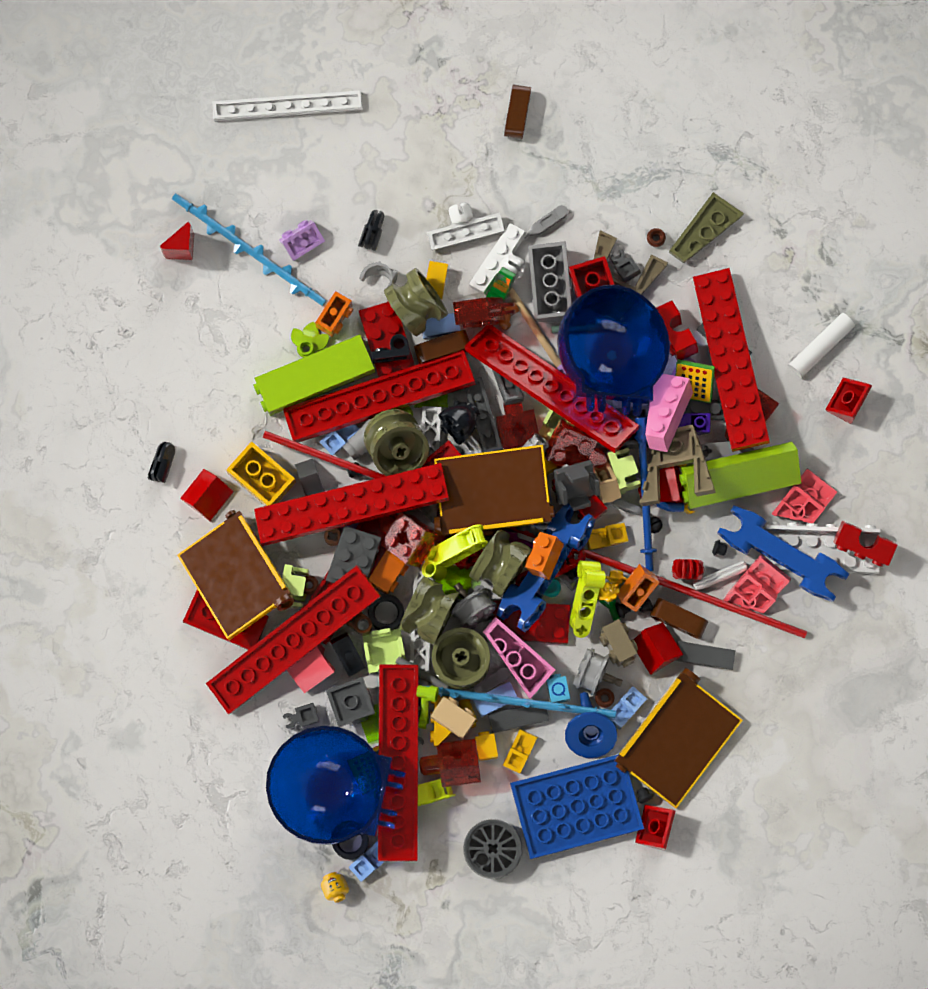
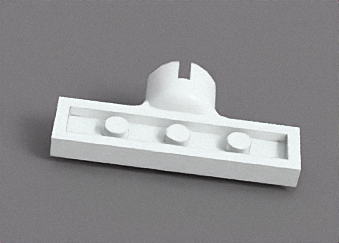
(464, 227)
(500, 256)

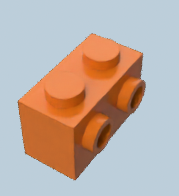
(334, 313)
(544, 555)
(388, 572)
(637, 588)

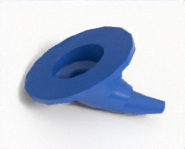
(590, 732)

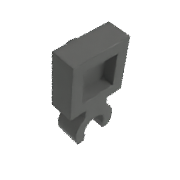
(625, 267)
(304, 715)

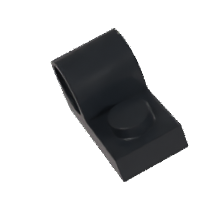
(382, 355)
(347, 654)

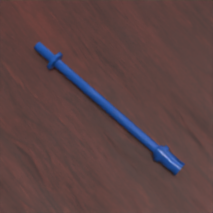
(641, 439)

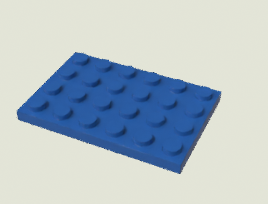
(576, 807)

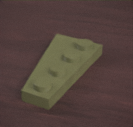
(708, 224)

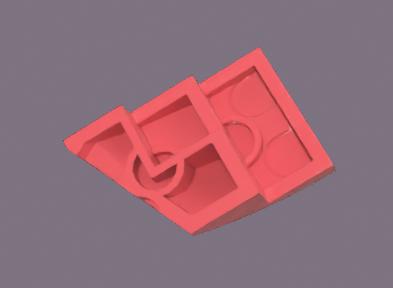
(806, 500)
(758, 586)
(311, 669)

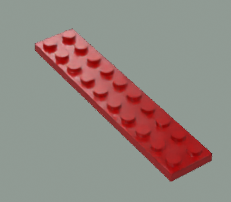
(731, 360)
(549, 387)
(378, 395)
(351, 504)
(293, 639)
(400, 741)

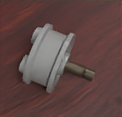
(473, 607)
(593, 672)

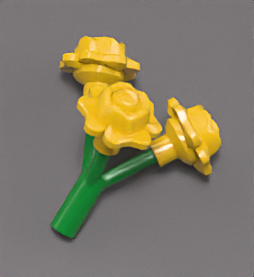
(610, 591)

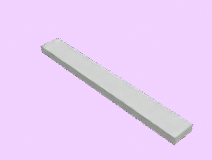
(287, 105)

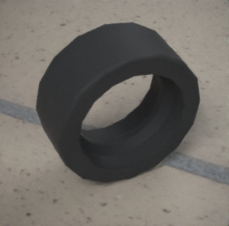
(386, 598)
(353, 855)

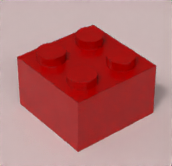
(590, 275)

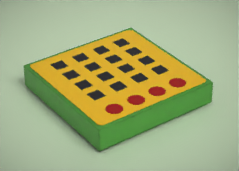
(700, 377)

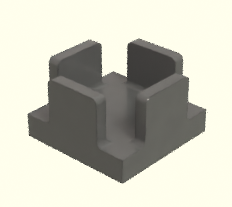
(576, 484)
(351, 702)

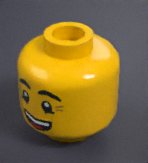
(334, 887)

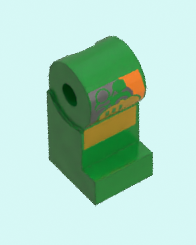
(502, 284)

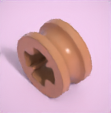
(331, 542)

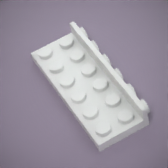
(815, 540)

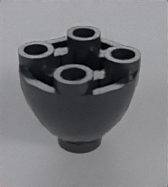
(459, 421)

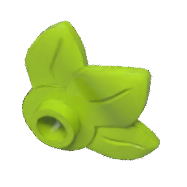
(309, 337)

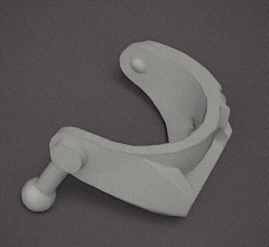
(379, 269)

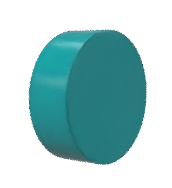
(554, 589)

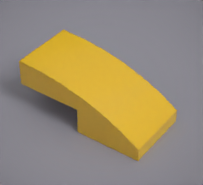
(436, 276)
(607, 536)
(520, 751)

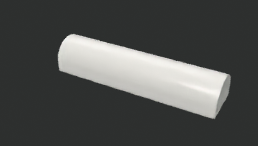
(821, 345)

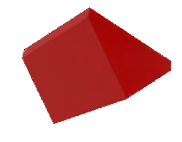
(180, 244)
(848, 399)
(207, 494)
(657, 647)
(657, 827)

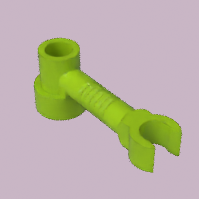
(427, 694)

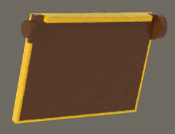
(495, 490)
(235, 575)
(678, 739)

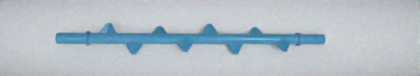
(257, 252)
(522, 702)

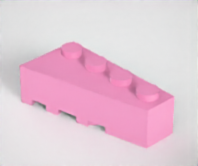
(666, 410)
(521, 660)

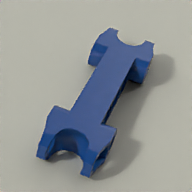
(754, 536)
(531, 590)

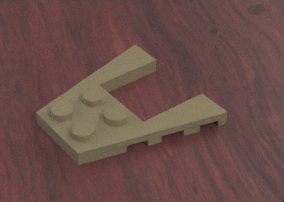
(650, 273)
(683, 450)

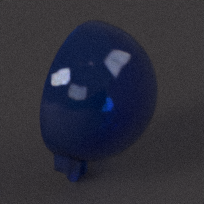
(613, 347)
(329, 786)

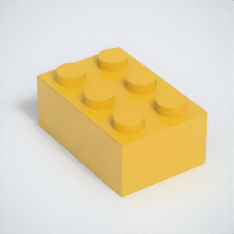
(261, 475)

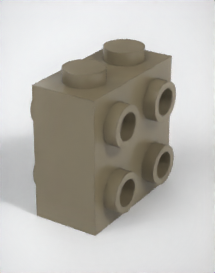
(621, 648)

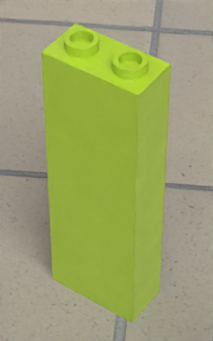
(314, 375)
(745, 474)

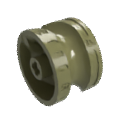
(415, 302)
(396, 442)
(500, 562)
(428, 610)
(469, 646)

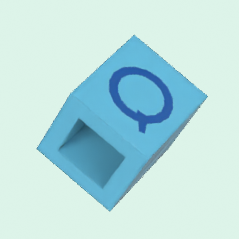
(558, 689)

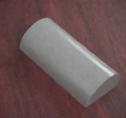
(549, 281)

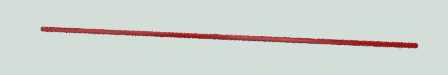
(589, 554)

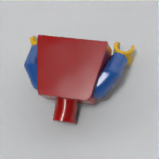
(671, 490)

